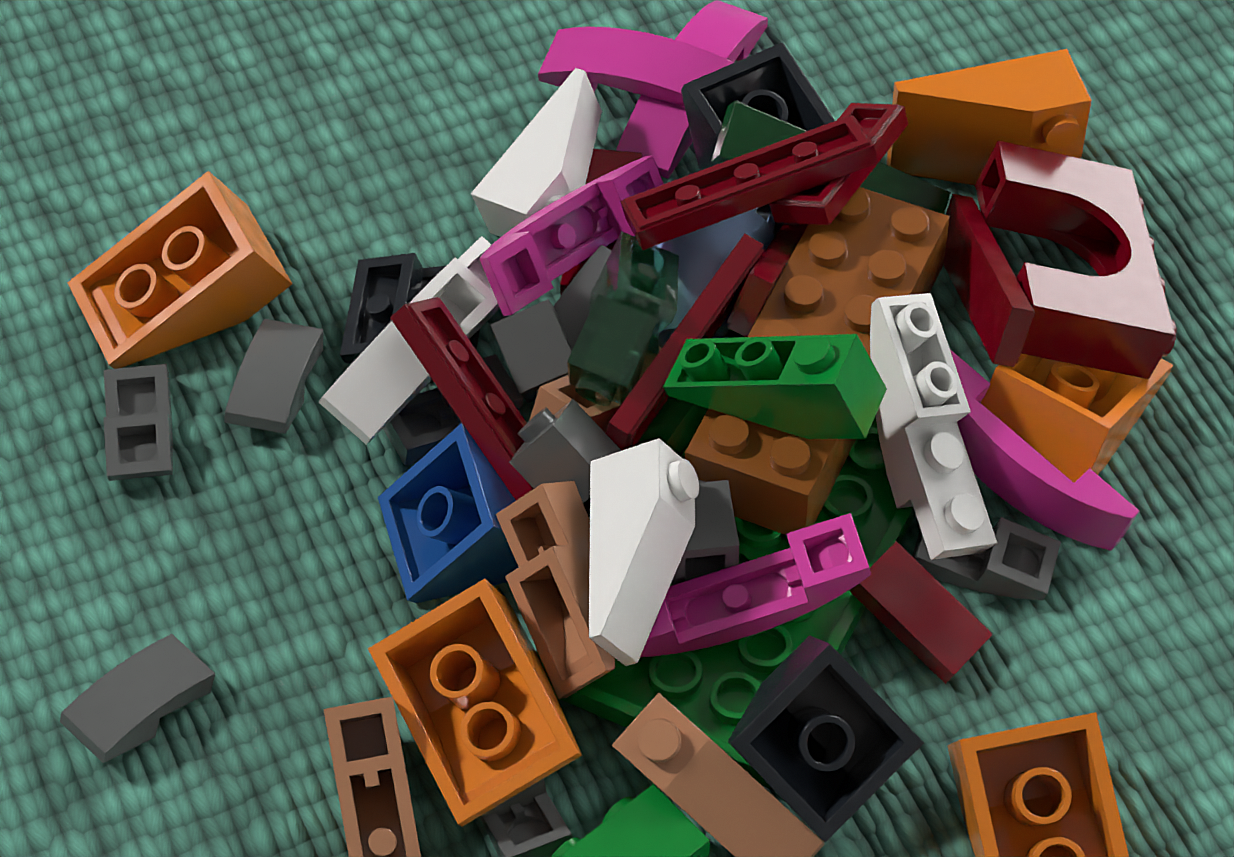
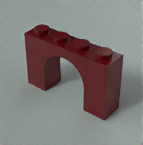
(1095, 210)

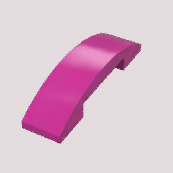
(628, 61)
(662, 126)
(563, 235)
(1029, 482)
(761, 592)

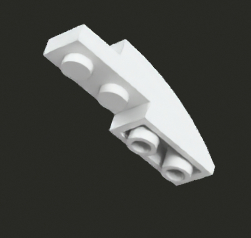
(388, 371)
(920, 427)

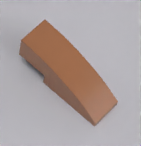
(551, 586)

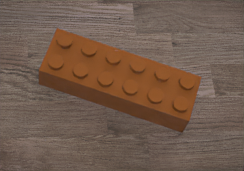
(825, 289)

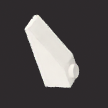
(544, 160)
(637, 538)

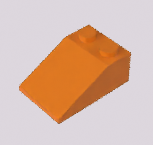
(966, 111)
(179, 276)
(1070, 410)
(476, 700)
(1039, 791)

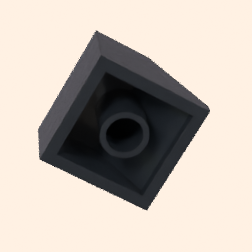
(763, 81)
(822, 736)

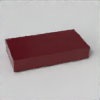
(921, 612)

